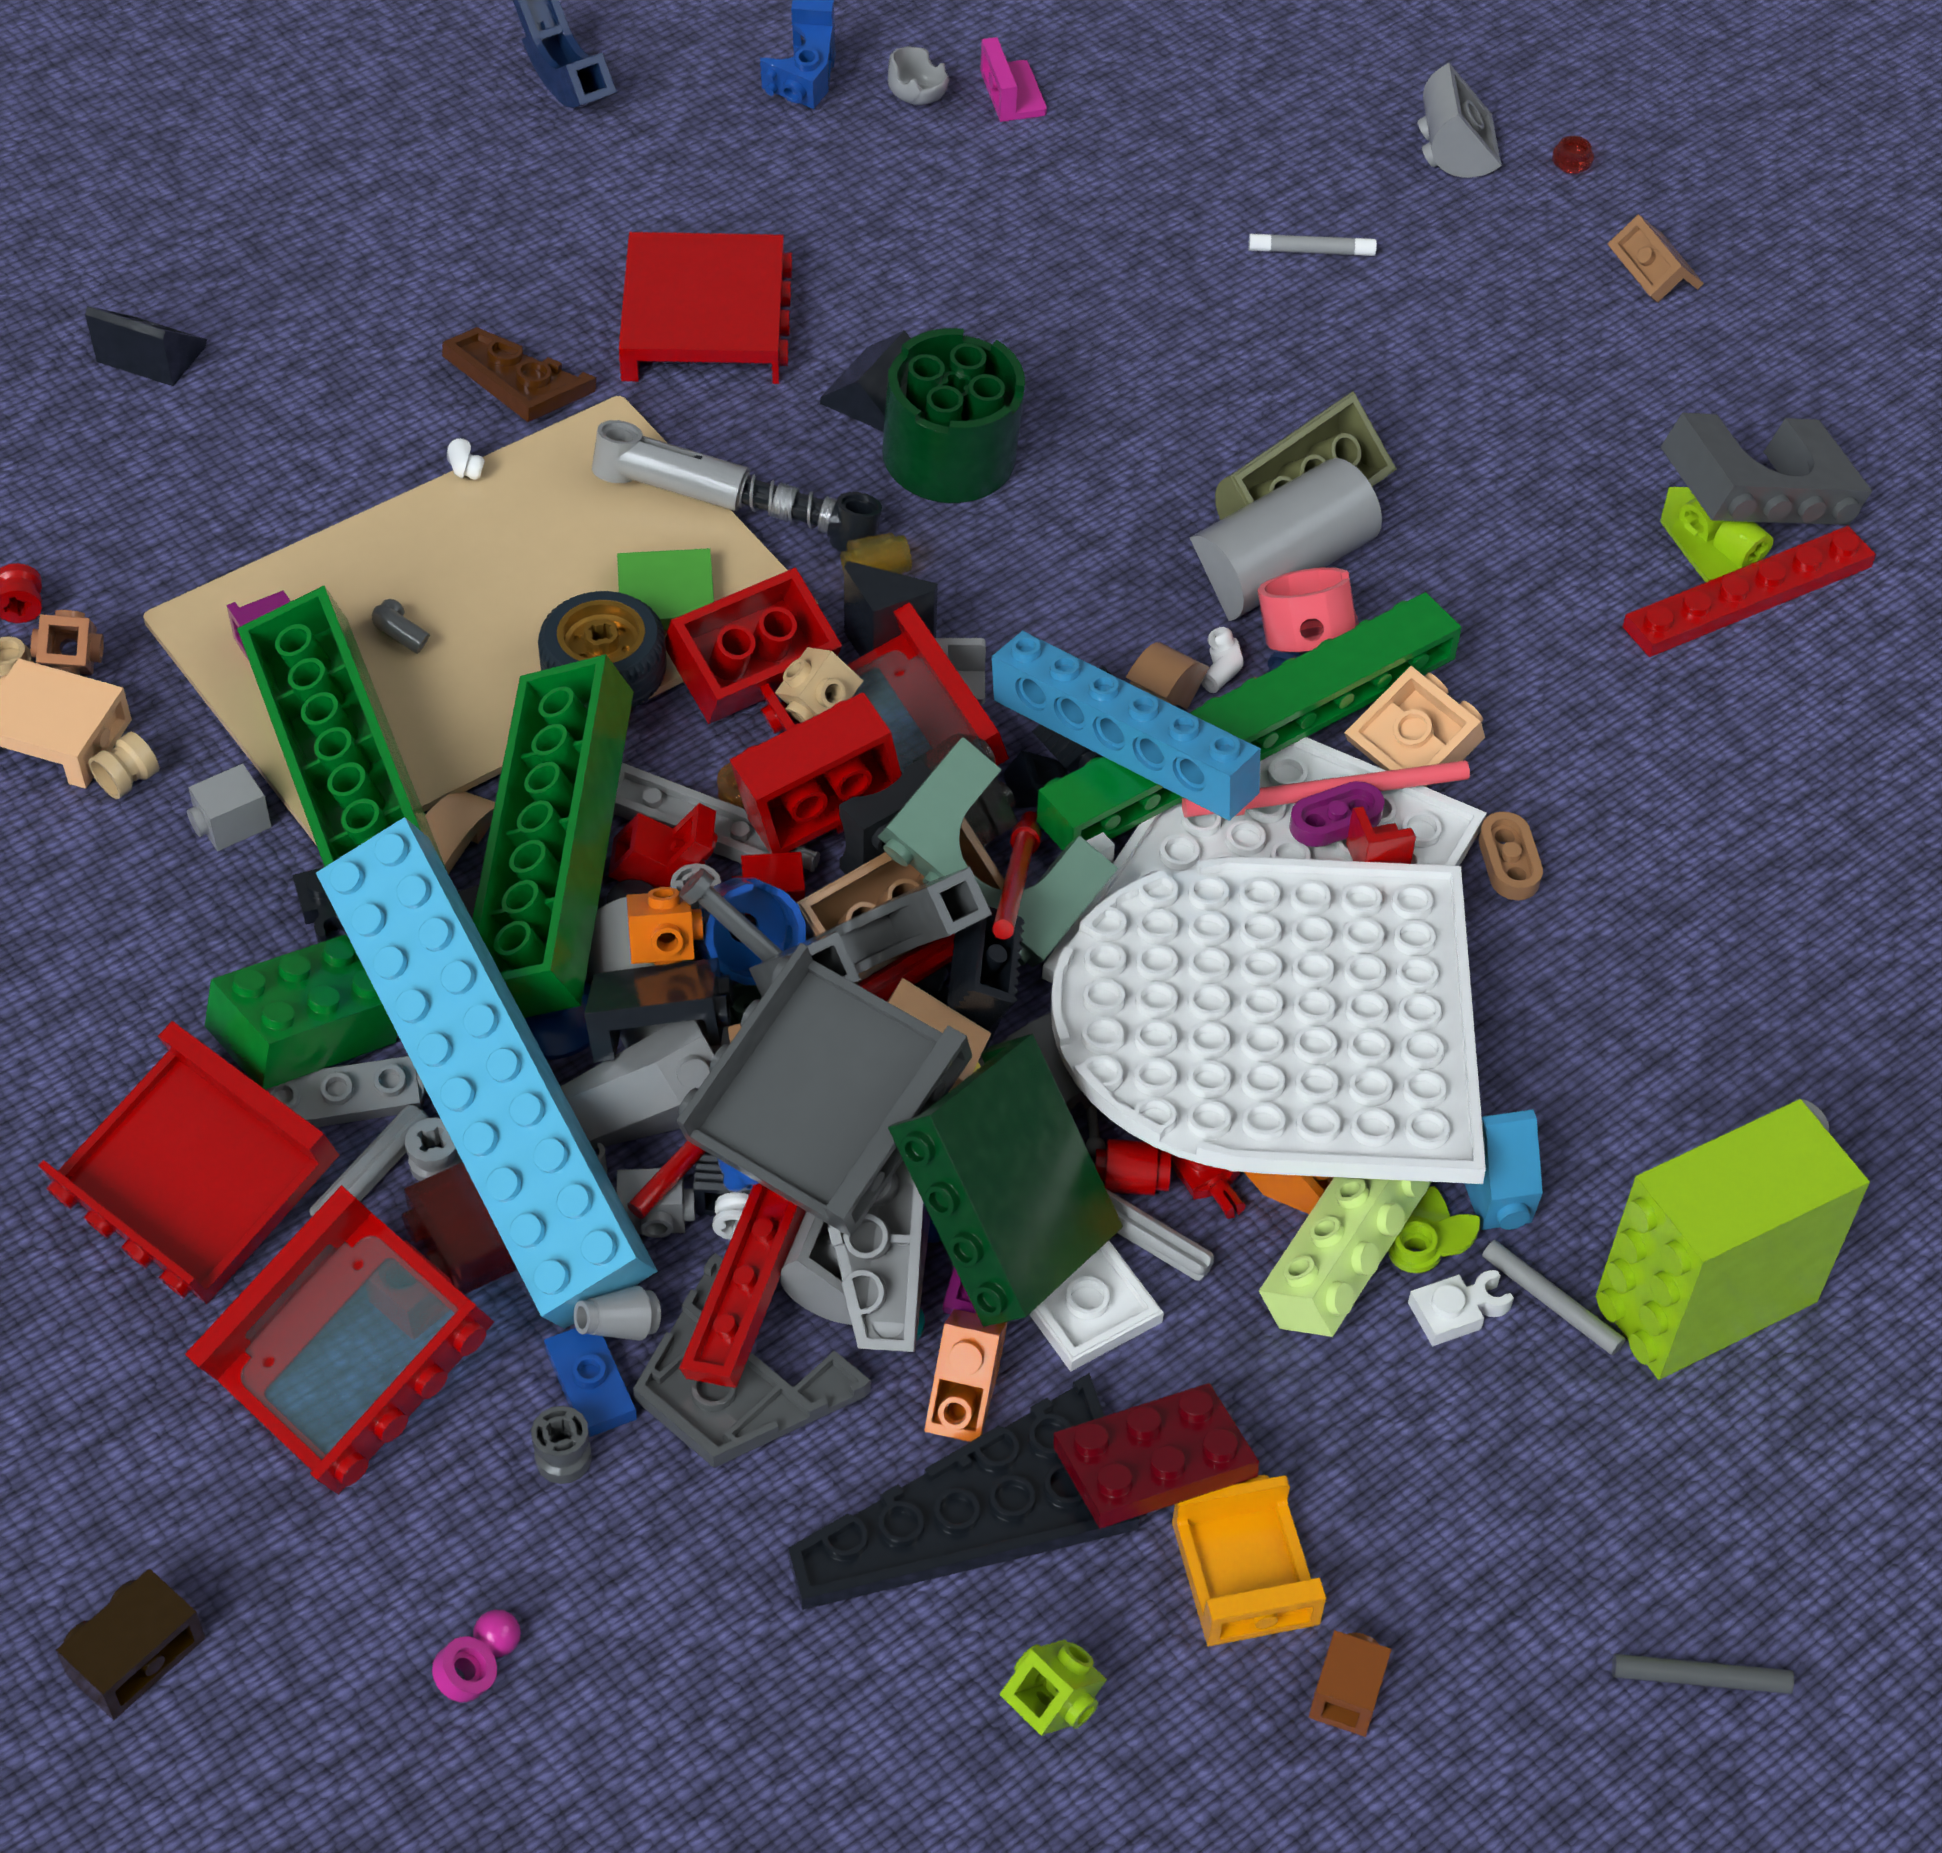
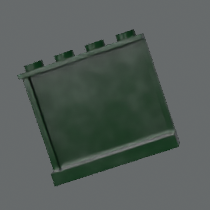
(1008, 1182)

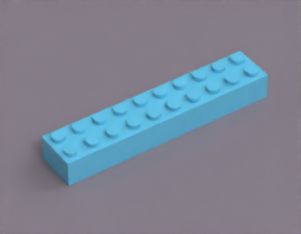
(485, 1073)

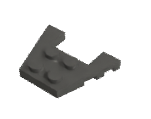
(732, 1421)

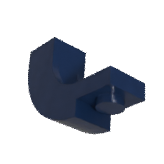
(558, 58)

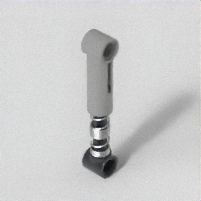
(627, 455)

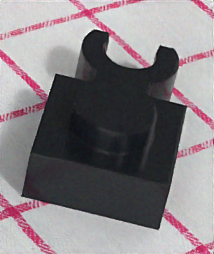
(316, 904)

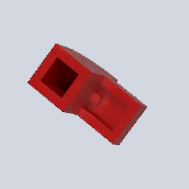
(655, 851)

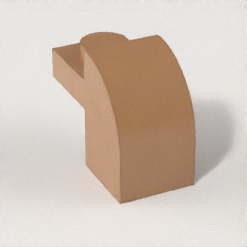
(1167, 674)

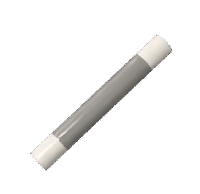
(1312, 244)

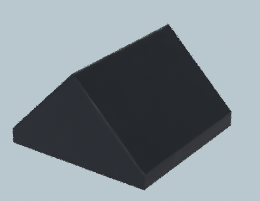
(142, 345)
(863, 385)
(872, 598)

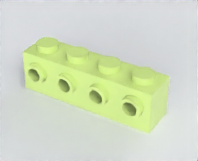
(1338, 1252)

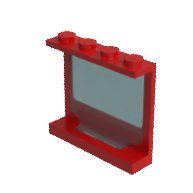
(913, 693)
(340, 1340)

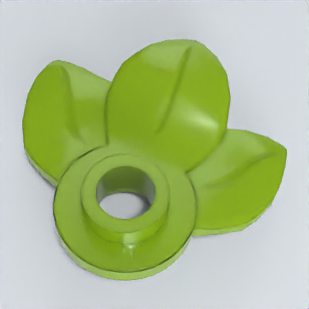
(1433, 1233)

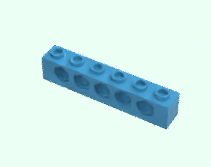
(1127, 725)

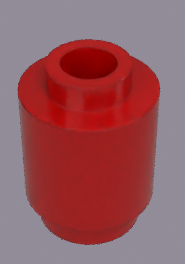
(1133, 1167)

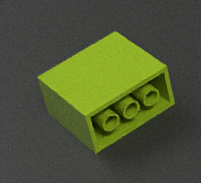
(1729, 1238)

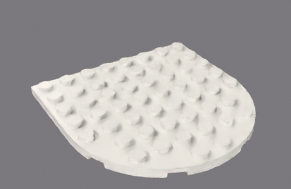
(1281, 1018)

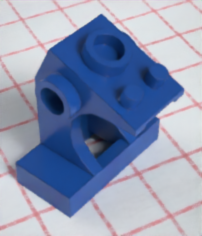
(808, 73)

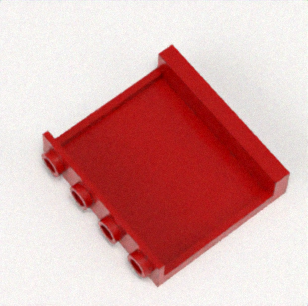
(705, 300)
(193, 1167)

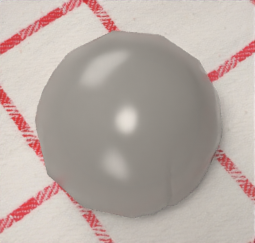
(915, 77)

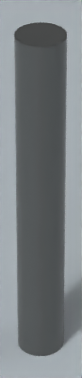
(1702, 1673)

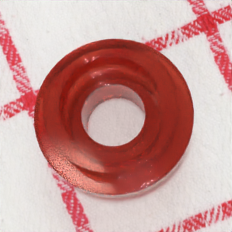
(1573, 154)

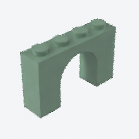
(928, 839)

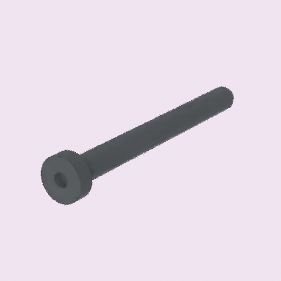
(699, 889)

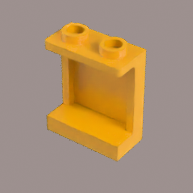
(1246, 1562)

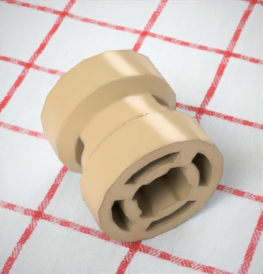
(122, 766)

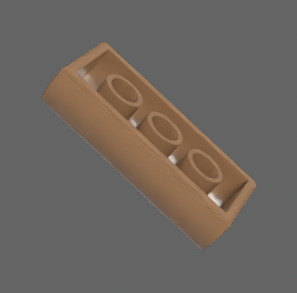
(881, 881)

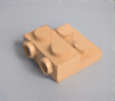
(1416, 725)

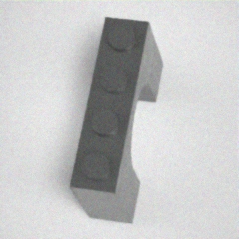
(1811, 481)
(891, 928)

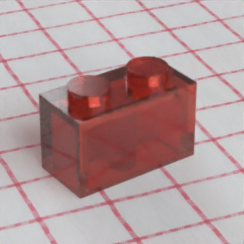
(456, 1229)

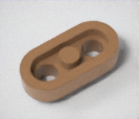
(1512, 866)

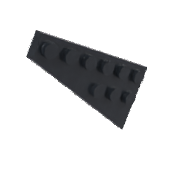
(968, 1511)

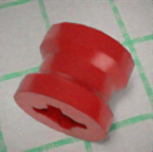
(20, 593)

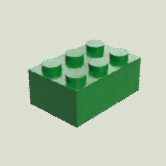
(298, 1013)

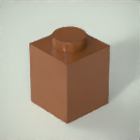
(1350, 1682)

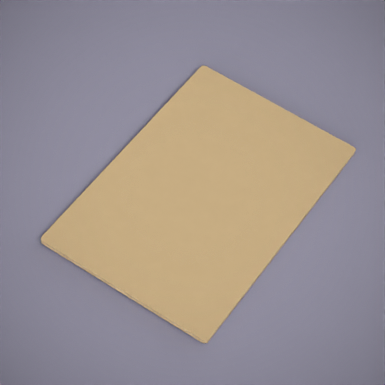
(476, 573)

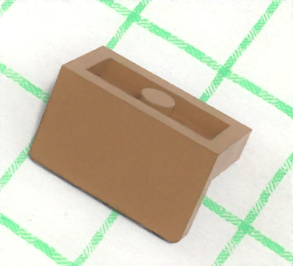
(1652, 258)

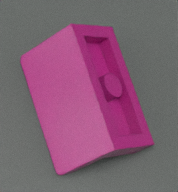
(1010, 84)

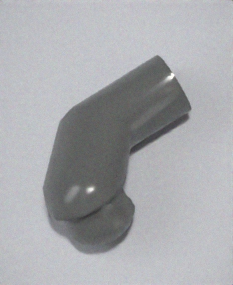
(390, 620)

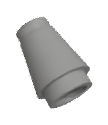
(619, 1314)

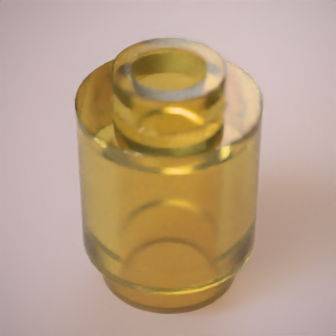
(880, 552)

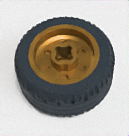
(612, 626)

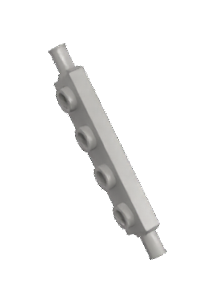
(671, 802)
(353, 1092)

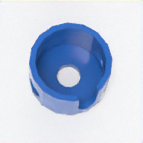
(774, 915)

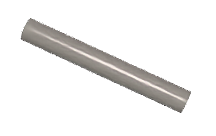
(1553, 1297)

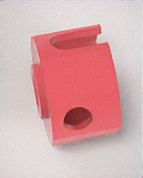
(1306, 608)

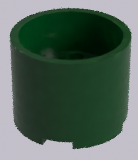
(952, 416)

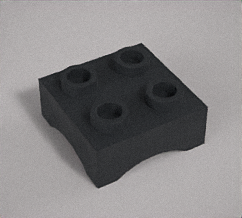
(868, 815)

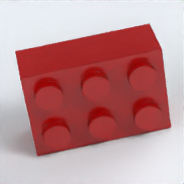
(746, 642)
(805, 773)

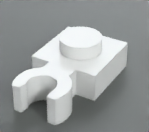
(1453, 1310)

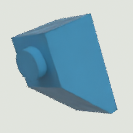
(1512, 1172)

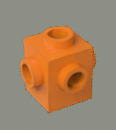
(662, 927)

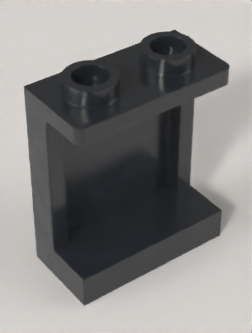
(657, 997)

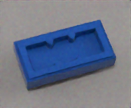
(590, 1380)

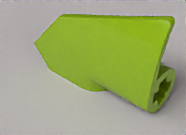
(1710, 545)

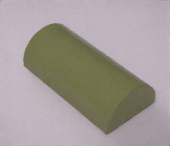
(1335, 432)

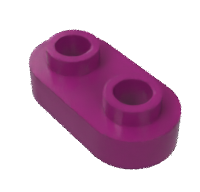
(1327, 815)

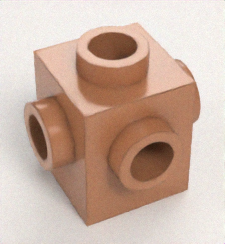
(63, 628)

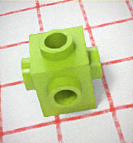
(1054, 1687)

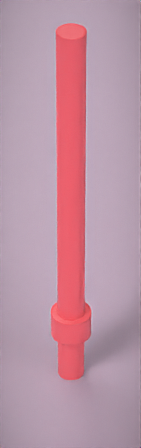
(1382, 780)

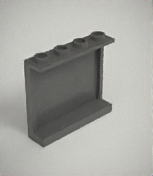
(816, 1085)

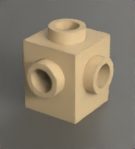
(816, 683)

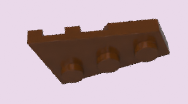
(515, 379)

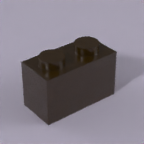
(130, 1643)

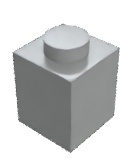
(228, 808)

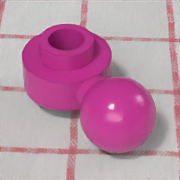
(493, 1637)

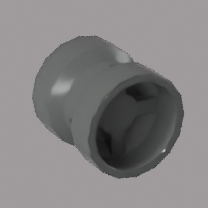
(561, 1444)

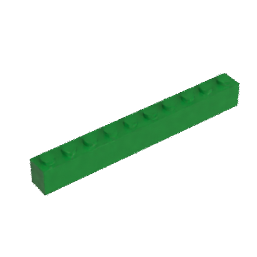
(1265, 712)

